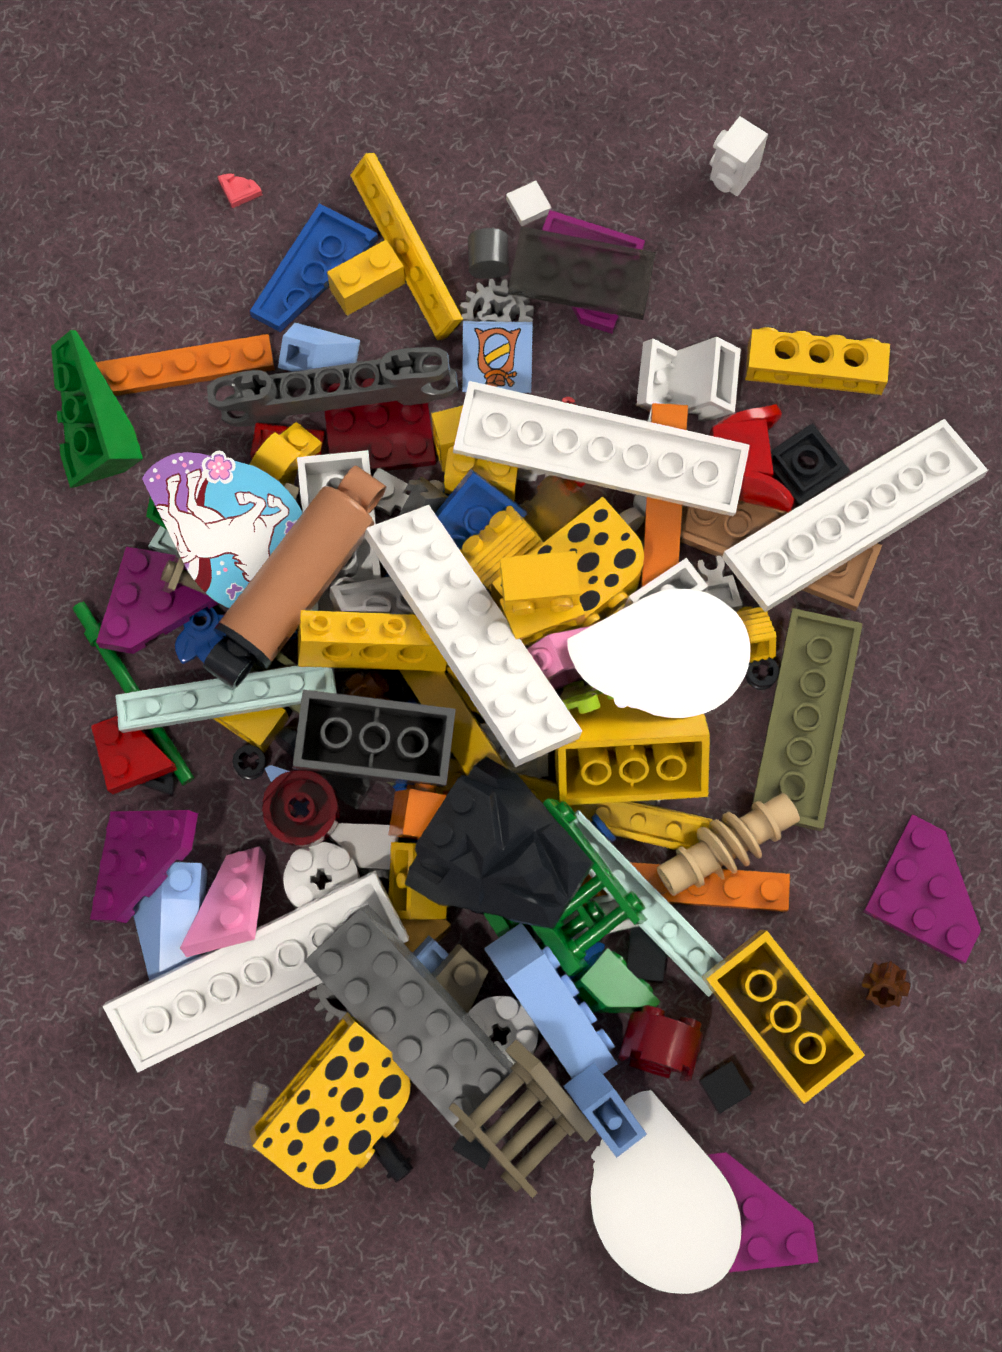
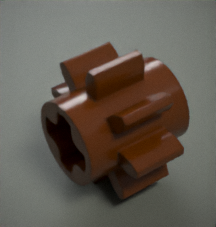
(367, 685)
(886, 984)

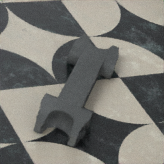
(397, 377)

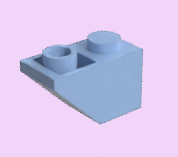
(314, 348)

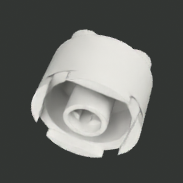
(309, 864)
(506, 1015)

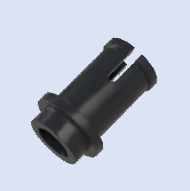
(399, 689)
(392, 1159)

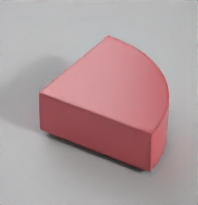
(238, 189)

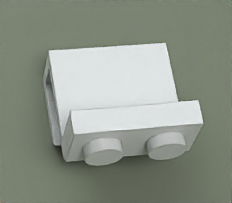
(690, 377)

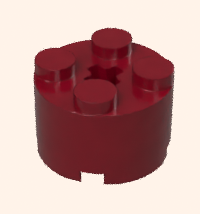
(301, 787)
(661, 1043)

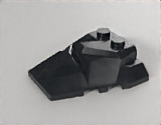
(498, 851)

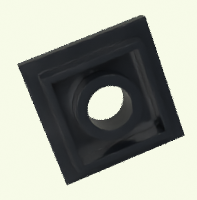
(801, 482)

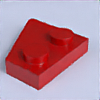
(128, 756)

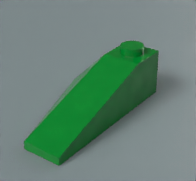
(96, 429)

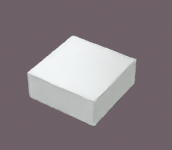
(528, 203)

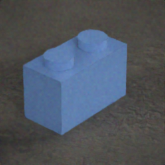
(605, 1110)

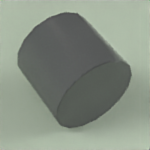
(488, 253)

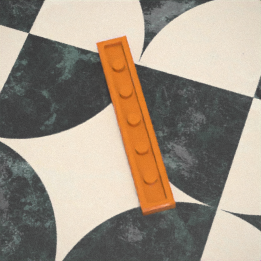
(662, 517)

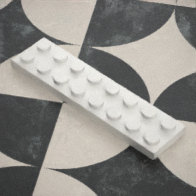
(601, 448)
(854, 515)
(473, 635)
(238, 979)

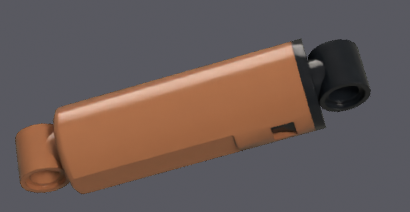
(294, 577)

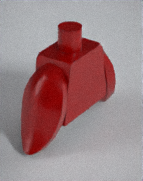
(752, 428)

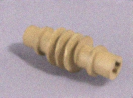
(726, 842)

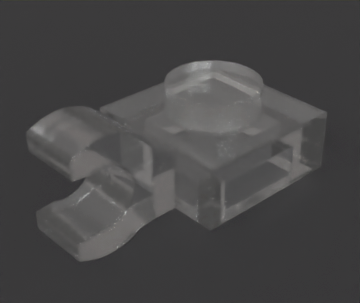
(245, 1118)

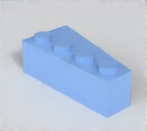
(551, 1002)

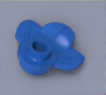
(198, 640)

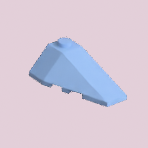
(168, 915)

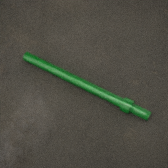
(128, 685)

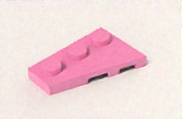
(230, 906)

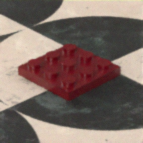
(391, 432)

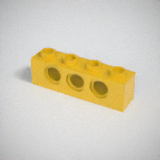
(801, 370)
(366, 642)

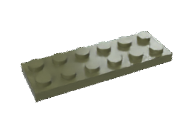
(808, 714)

